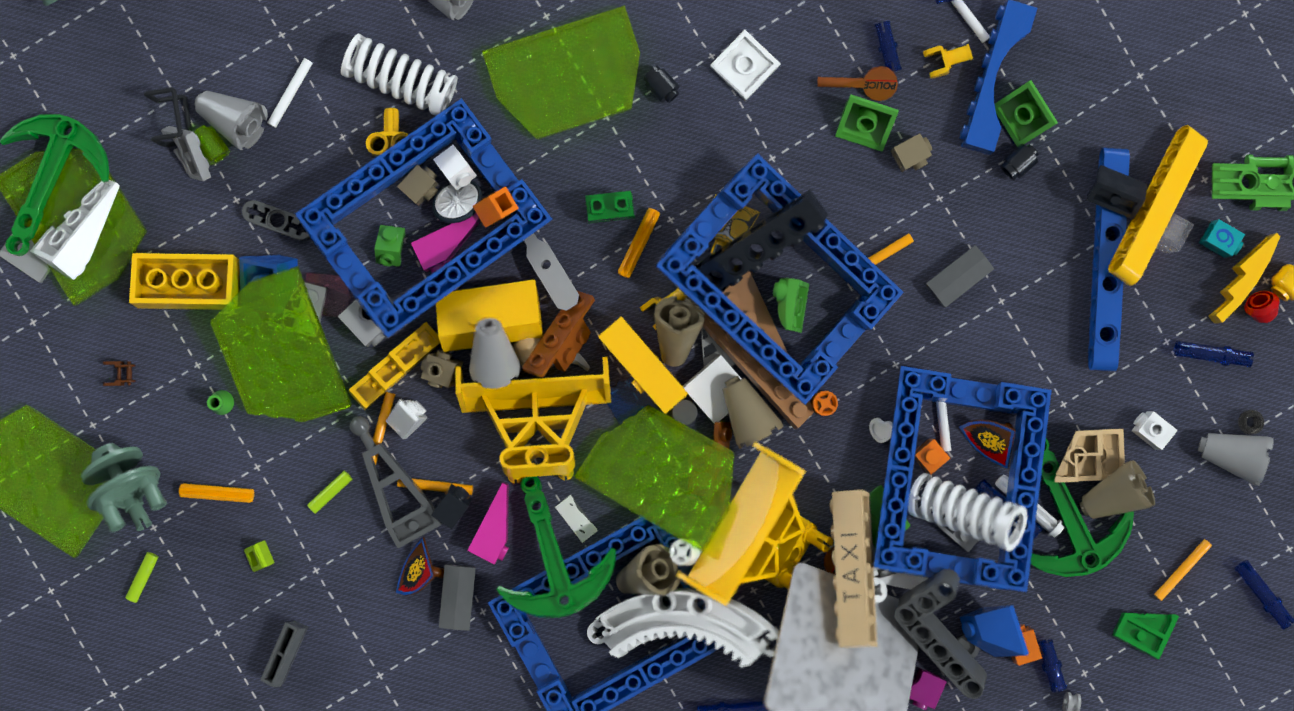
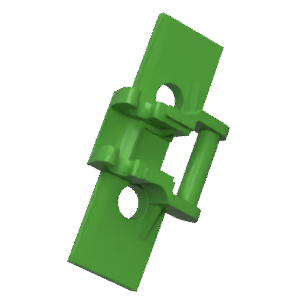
(1264, 189)

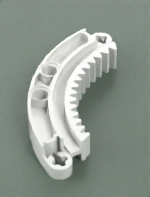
(648, 618)

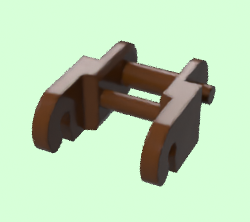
(119, 364)

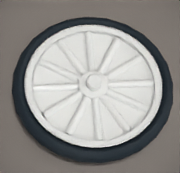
(456, 205)

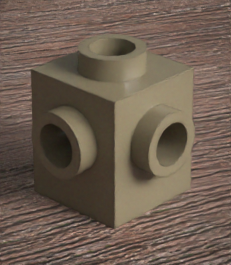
(440, 369)

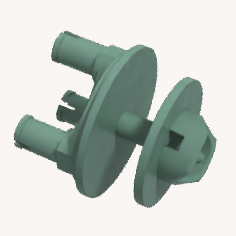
(123, 489)

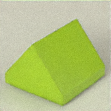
(259, 556)

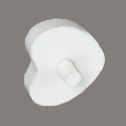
(880, 430)

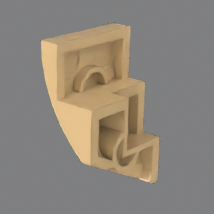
(1092, 455)

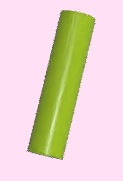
(329, 492)
(142, 577)

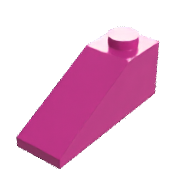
(443, 244)
(493, 532)

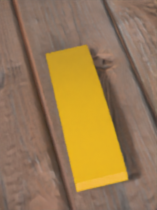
(1249, 272)
(395, 366)

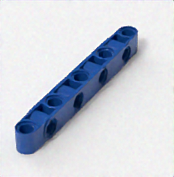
(1107, 305)

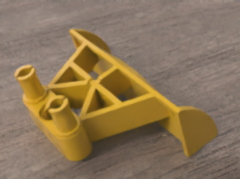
(536, 394)
(759, 534)

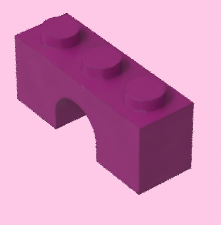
(926, 689)

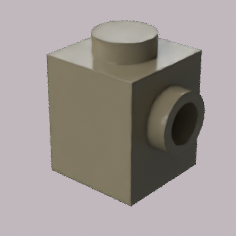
(912, 153)
(419, 184)

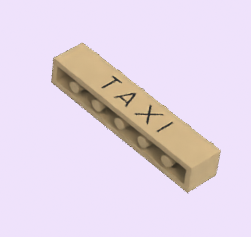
(854, 569)

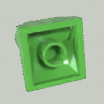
(792, 301)

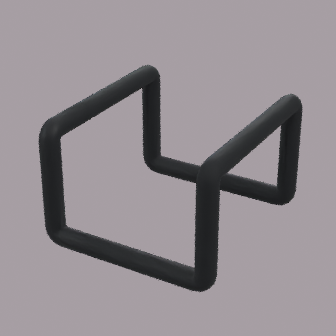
(150, 94)

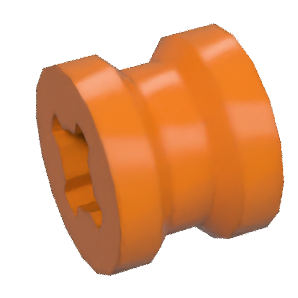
(828, 404)

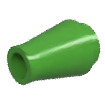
(225, 399)

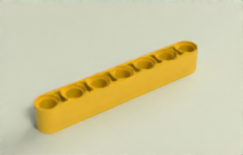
(1159, 205)

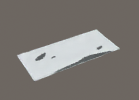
(576, 518)

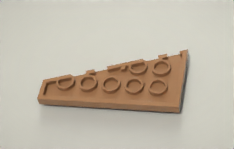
(749, 301)

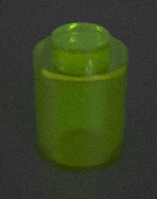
(211, 144)

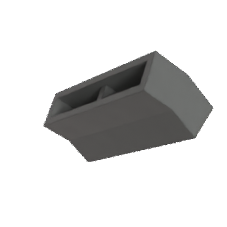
(959, 276)
(457, 597)
(288, 654)

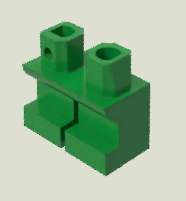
(610, 206)

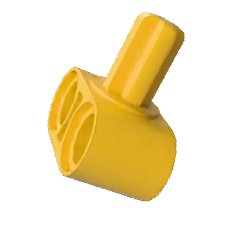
(390, 134)

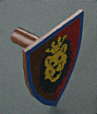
(991, 439)
(417, 570)

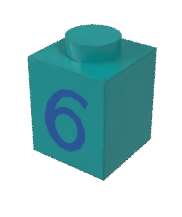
(1222, 239)

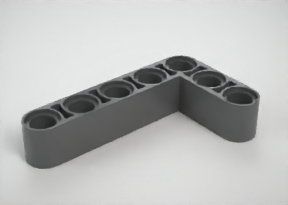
(937, 634)

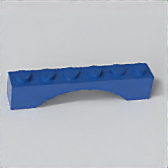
(983, 125)

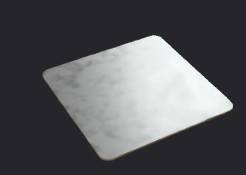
(818, 674)

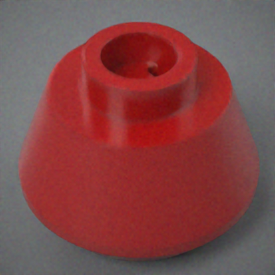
(1262, 306)

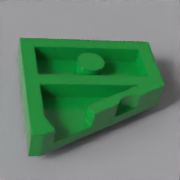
(1145, 631)

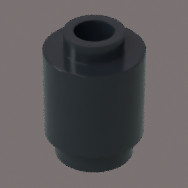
(661, 84)
(1020, 161)

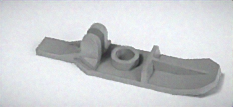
(553, 278)

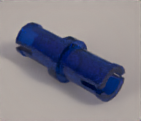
(888, 46)
(1052, 665)

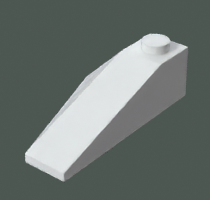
(73, 241)

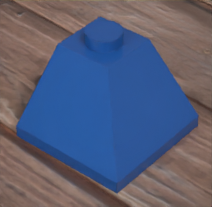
(259, 266)
(995, 631)

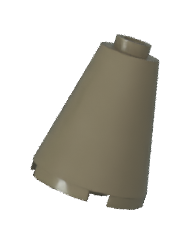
(677, 328)
(748, 413)
(1119, 493)
(649, 572)

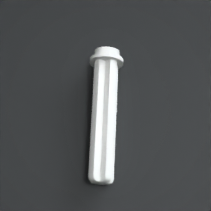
(1043, 518)

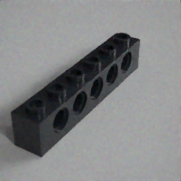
(805, 207)

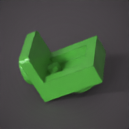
(389, 245)

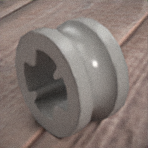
(1071, 702)

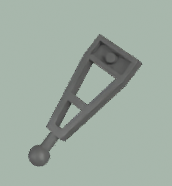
(411, 525)

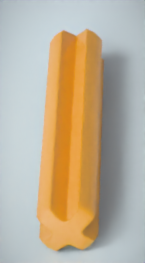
(638, 243)
(216, 493)

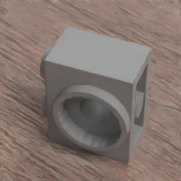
(362, 328)

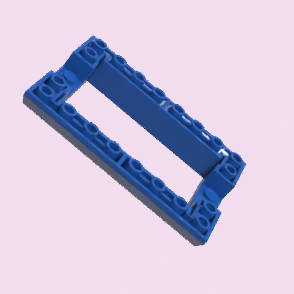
(450, 125)
(876, 289)
(1031, 412)
(623, 683)

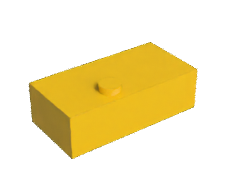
(183, 280)
(512, 304)
(643, 365)

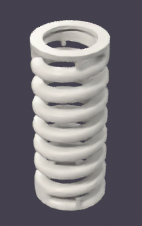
(434, 100)
(967, 508)

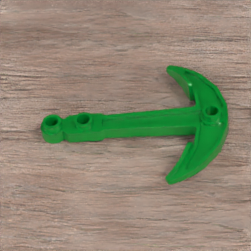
(52, 163)
(1081, 540)
(560, 584)

